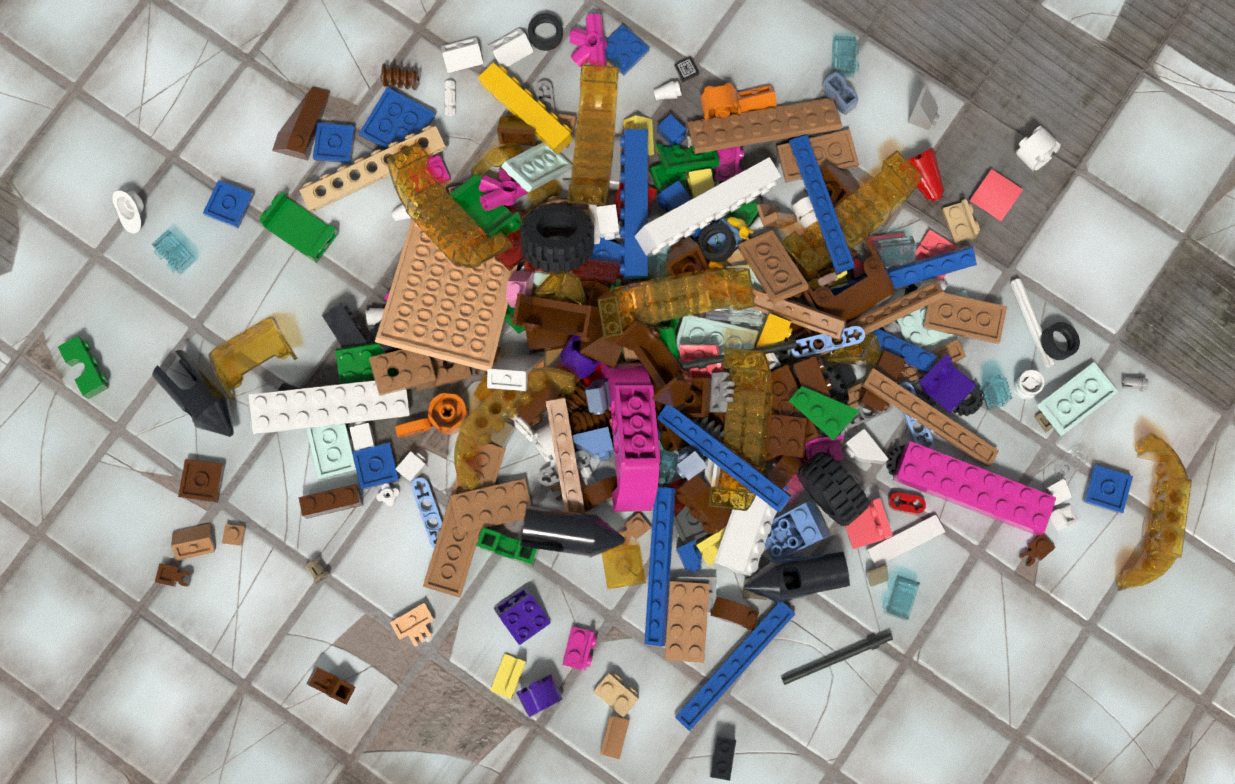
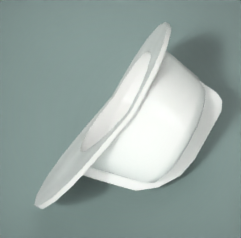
(129, 208)

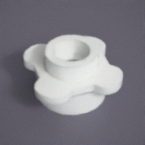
(382, 495)

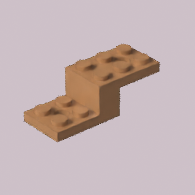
(414, 371)

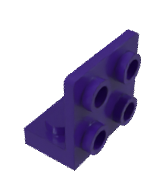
(946, 384)
(522, 615)

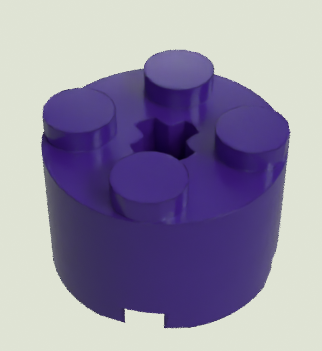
(575, 361)
(540, 695)

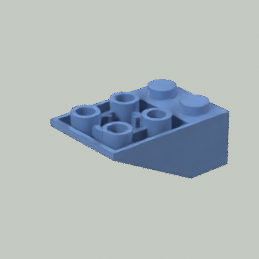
(796, 531)

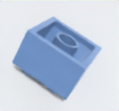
(595, 443)

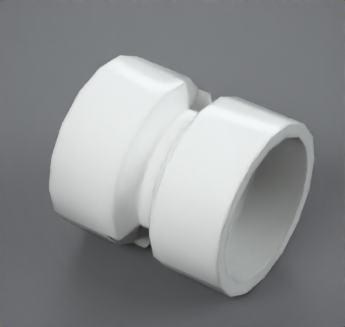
(804, 210)
(1029, 384)

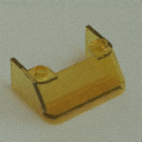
(498, 156)
(248, 351)

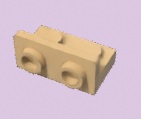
(961, 222)
(616, 694)

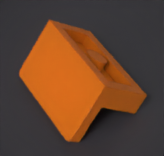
(757, 98)

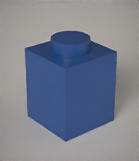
(672, 131)

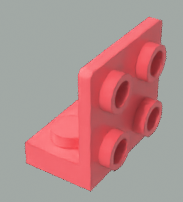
(869, 526)

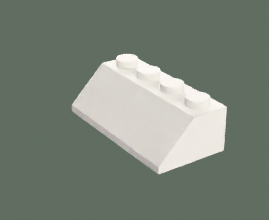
(746, 538)

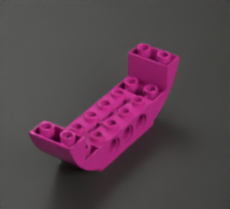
(633, 436)

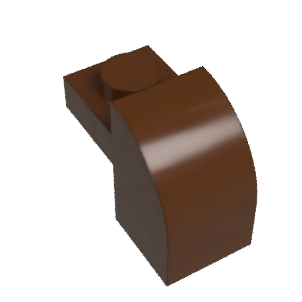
(785, 470)
(599, 493)
(734, 613)
(331, 685)

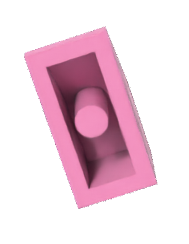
(521, 283)

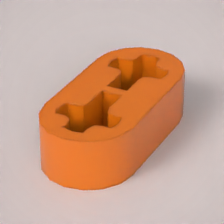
(413, 427)

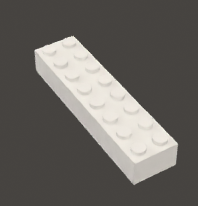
(707, 207)
(323, 407)

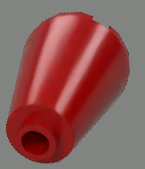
(931, 182)

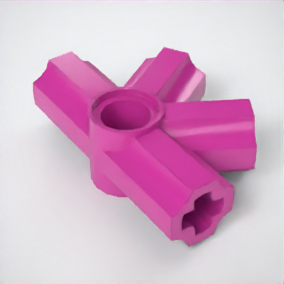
(588, 50)
(500, 192)

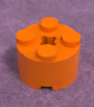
(720, 101)
(437, 415)

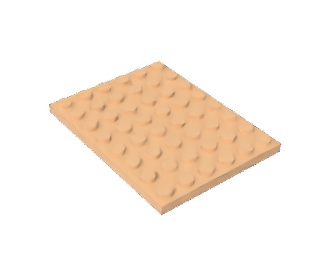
(444, 306)

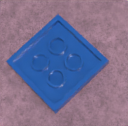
(395, 119)

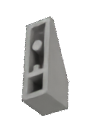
(924, 111)

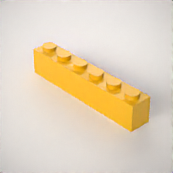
(523, 106)

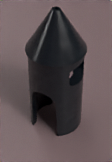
(203, 401)
(568, 532)
(800, 577)

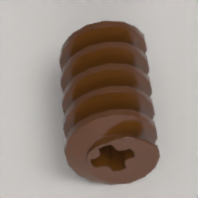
(400, 77)
(576, 400)
(586, 421)

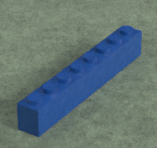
(634, 202)

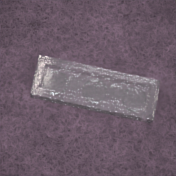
(754, 318)

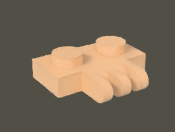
(413, 624)

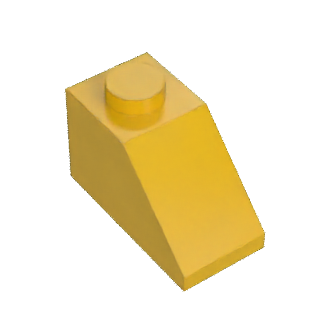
(774, 331)

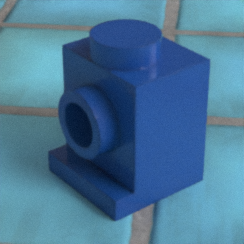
(689, 557)

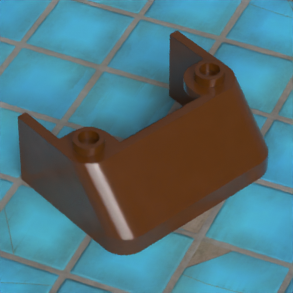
(860, 296)
(557, 317)
(658, 361)

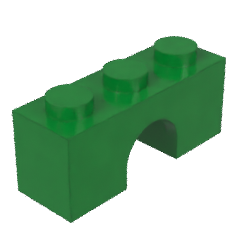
(92, 380)
(506, 547)

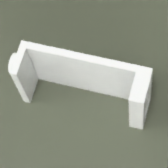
(512, 371)

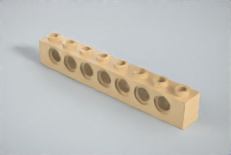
(310, 190)

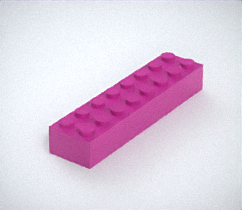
(974, 488)

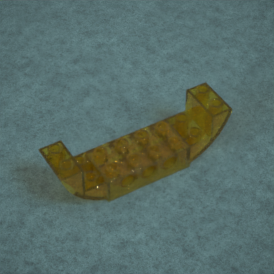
(594, 135)
(439, 213)
(859, 213)
(675, 298)
(744, 423)
(473, 437)
(1170, 502)

